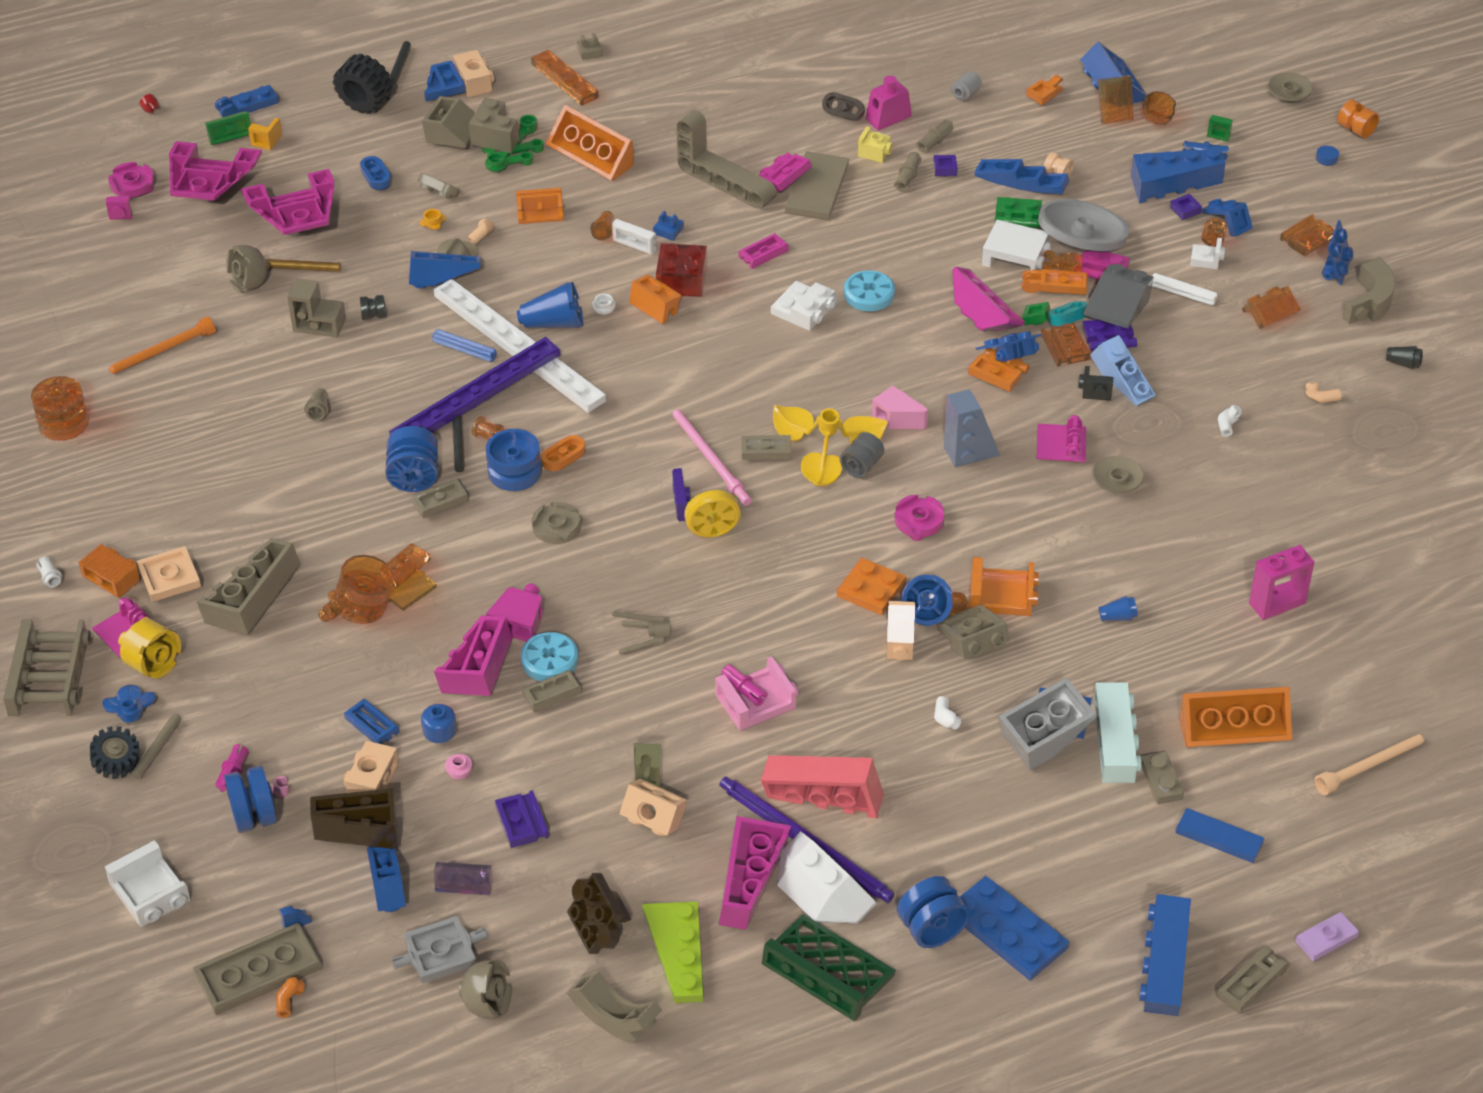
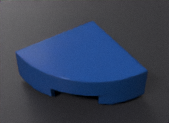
(291, 916)

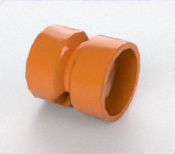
(1360, 119)

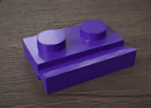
(521, 819)

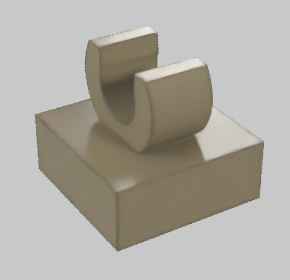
(589, 47)

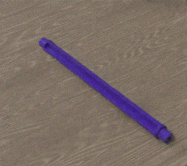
(771, 814)

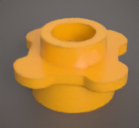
(432, 219)

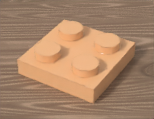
(168, 574)

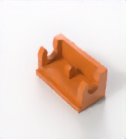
(539, 205)
(654, 298)

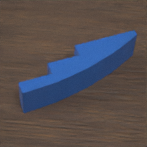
(1016, 175)

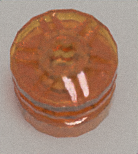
(60, 408)
(363, 589)

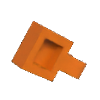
(1045, 91)

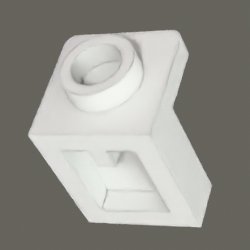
(1207, 256)

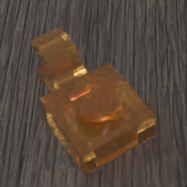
(1065, 262)

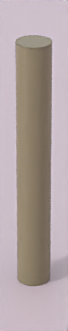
(156, 746)

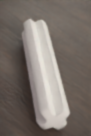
(1184, 289)

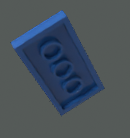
(1011, 929)

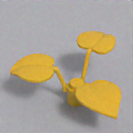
(817, 467)

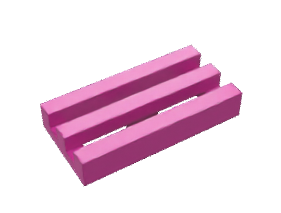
(765, 253)

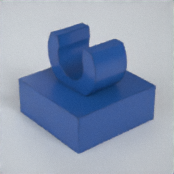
(668, 226)

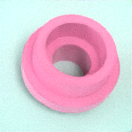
(458, 766)

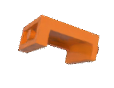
(1004, 590)

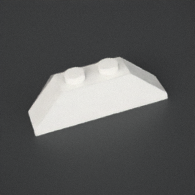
(821, 884)

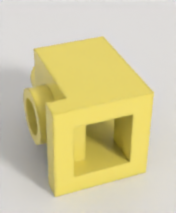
(874, 145)

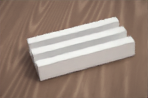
(634, 236)

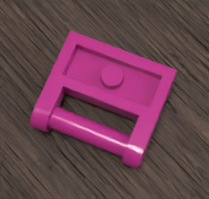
(1097, 261)

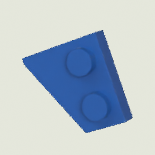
(443, 81)

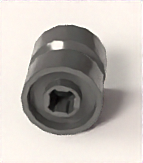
(862, 455)

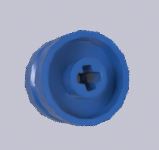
(513, 459)
(255, 797)
(933, 912)

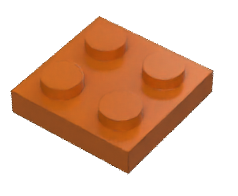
(871, 586)

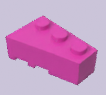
(477, 660)

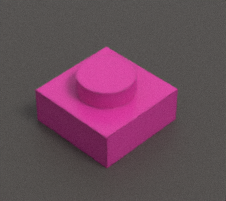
(119, 207)

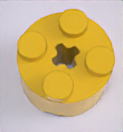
(149, 648)

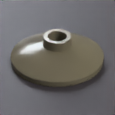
(1290, 86)
(1118, 474)

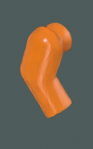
(283, 996)

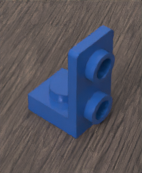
(1235, 213)

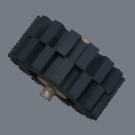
(114, 752)

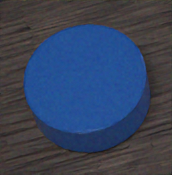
(1327, 155)

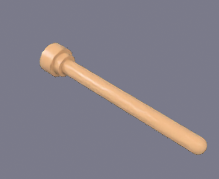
(1329, 781)

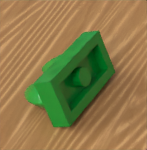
(228, 127)

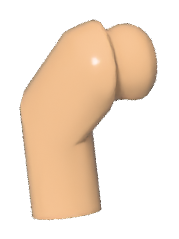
(484, 228)

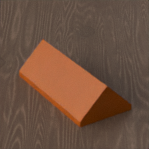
(591, 144)
(1236, 716)

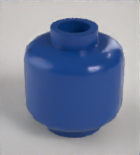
(438, 723)

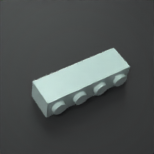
(1115, 733)

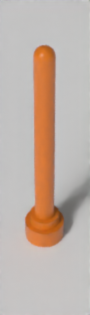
(204, 327)

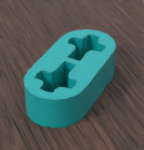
(1067, 313)

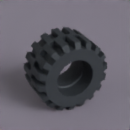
(362, 83)

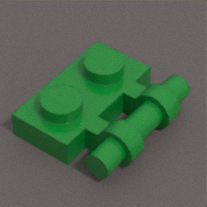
(1018, 211)

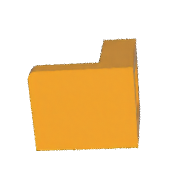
(264, 136)

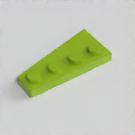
(678, 947)

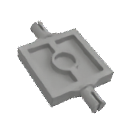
(439, 949)

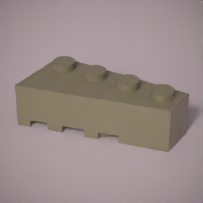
(251, 588)

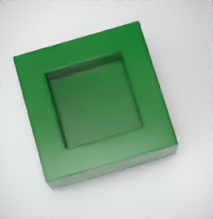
(1219, 128)
(1036, 313)

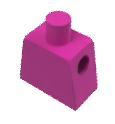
(888, 104)
(522, 610)

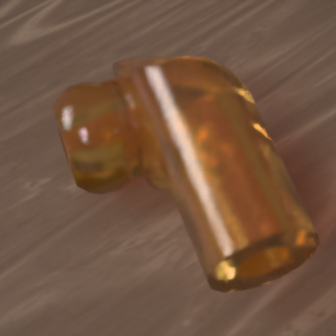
(328, 611)

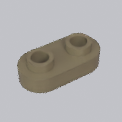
(445, 189)

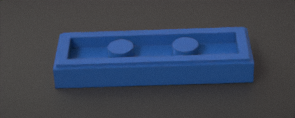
(1220, 835)

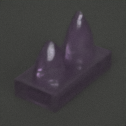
(463, 878)

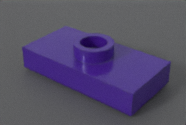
(681, 493)

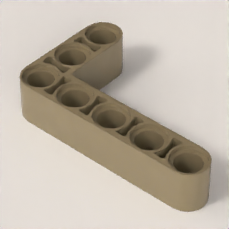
(714, 170)

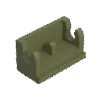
(648, 763)

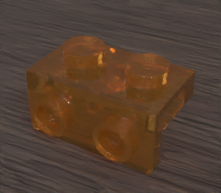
(1272, 307)

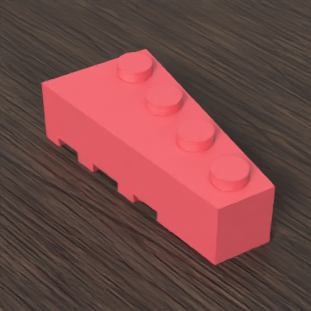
(824, 782)

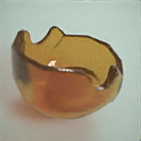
(1159, 108)

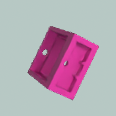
(1273, 600)

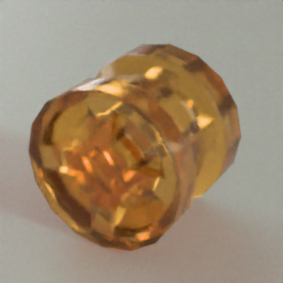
(1209, 235)

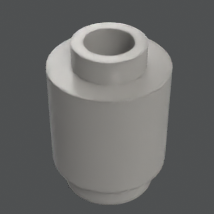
(966, 86)

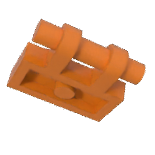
(998, 373)

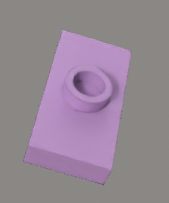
(1327, 936)

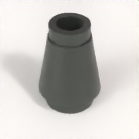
(1405, 356)

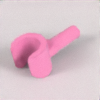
(280, 787)

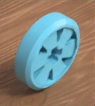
(869, 290)
(548, 645)

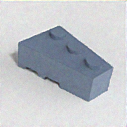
(966, 430)

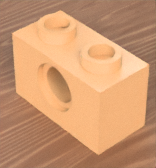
(474, 73)
(372, 768)
(668, 807)

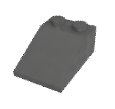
(1119, 295)

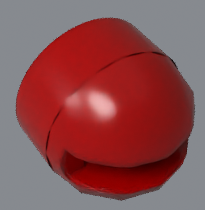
(144, 103)

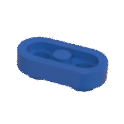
(375, 173)

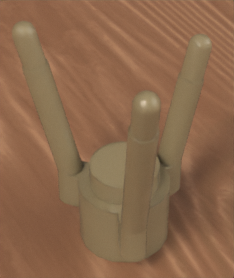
(657, 626)

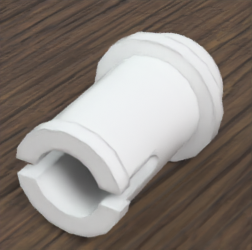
(50, 575)

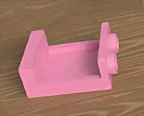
(771, 679)

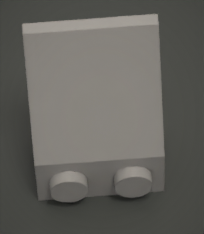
(1046, 723)

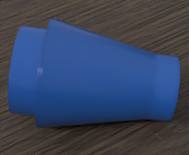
(1119, 610)

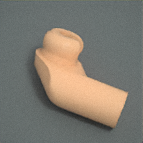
(1313, 392)

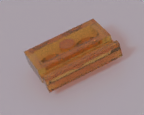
(1116, 99)
(1307, 235)
(1065, 344)

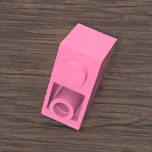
(899, 410)

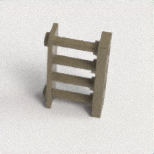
(25, 656)

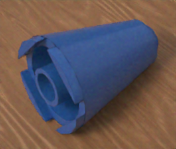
(553, 309)

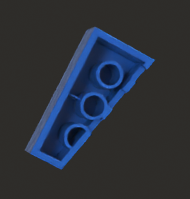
(1176, 172)
(1166, 955)

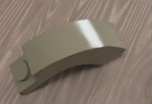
(1380, 283)
(610, 1010)

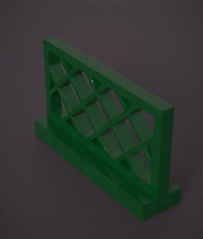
(815, 978)

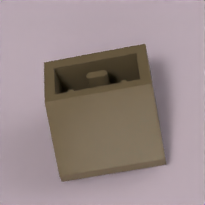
(448, 123)

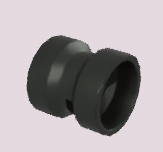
(372, 307)

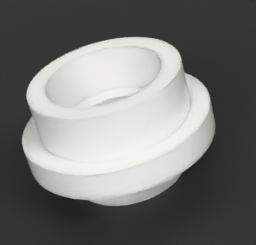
(603, 304)

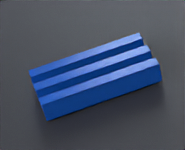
(365, 729)

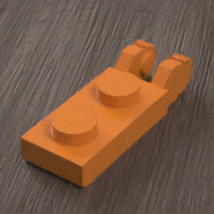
(1054, 281)

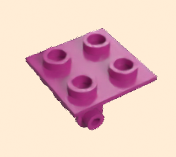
(1062, 441)
(114, 626)

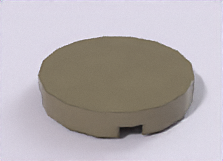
(556, 523)

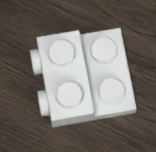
(804, 304)

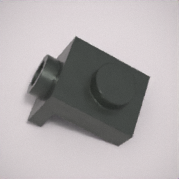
(1095, 386)

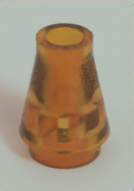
(602, 226)

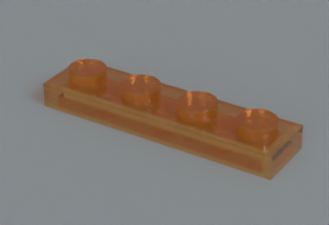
(565, 77)

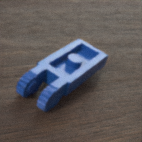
(248, 101)

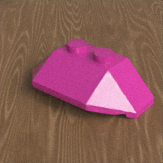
(981, 303)

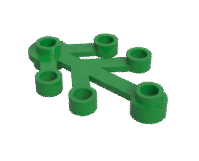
(499, 160)

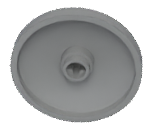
(1083, 225)

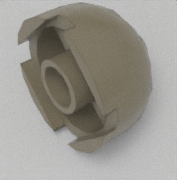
(247, 267)
(486, 990)

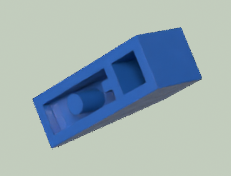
(434, 268)
(386, 879)

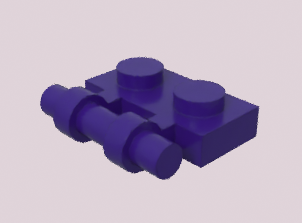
(1101, 331)

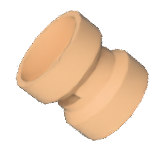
(1056, 164)

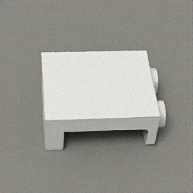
(1016, 245)
(146, 884)

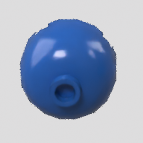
(931, 599)

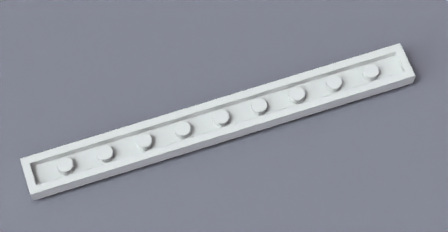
(514, 341)

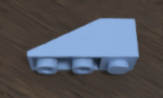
(1116, 361)

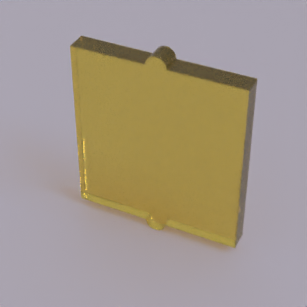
(412, 590)

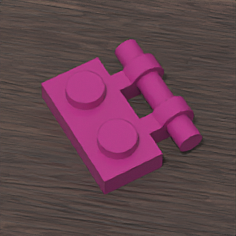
(785, 170)

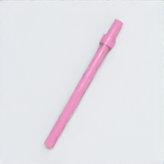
(734, 485)

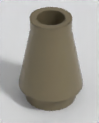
(317, 405)

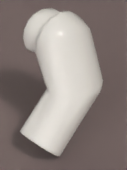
(1227, 418)
(945, 716)

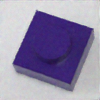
(945, 165)
(1186, 206)

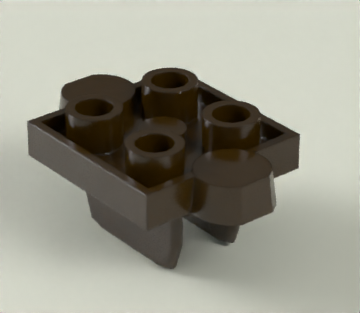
(597, 913)

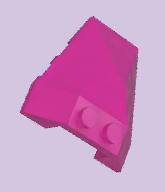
(206, 177)
(295, 210)

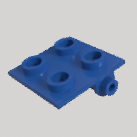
(1339, 255)
(1013, 345)

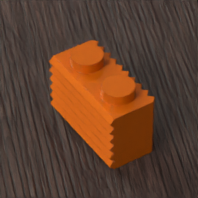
(109, 570)

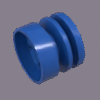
(411, 459)

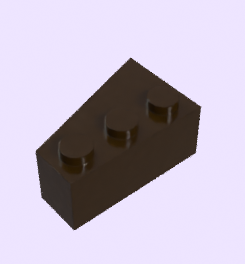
(356, 818)

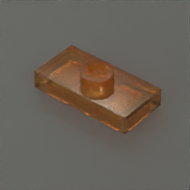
(407, 563)

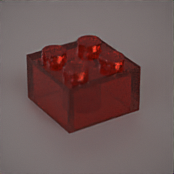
(683, 268)

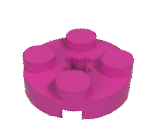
(141, 181)
(919, 527)

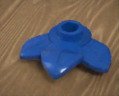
(129, 702)

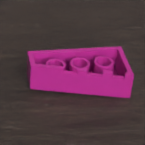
(751, 863)

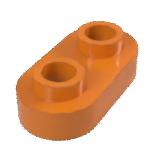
(563, 453)

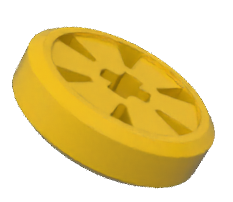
(700, 509)

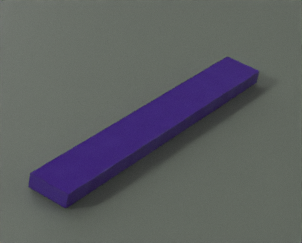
(484, 386)

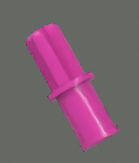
(744, 685)
(232, 764)

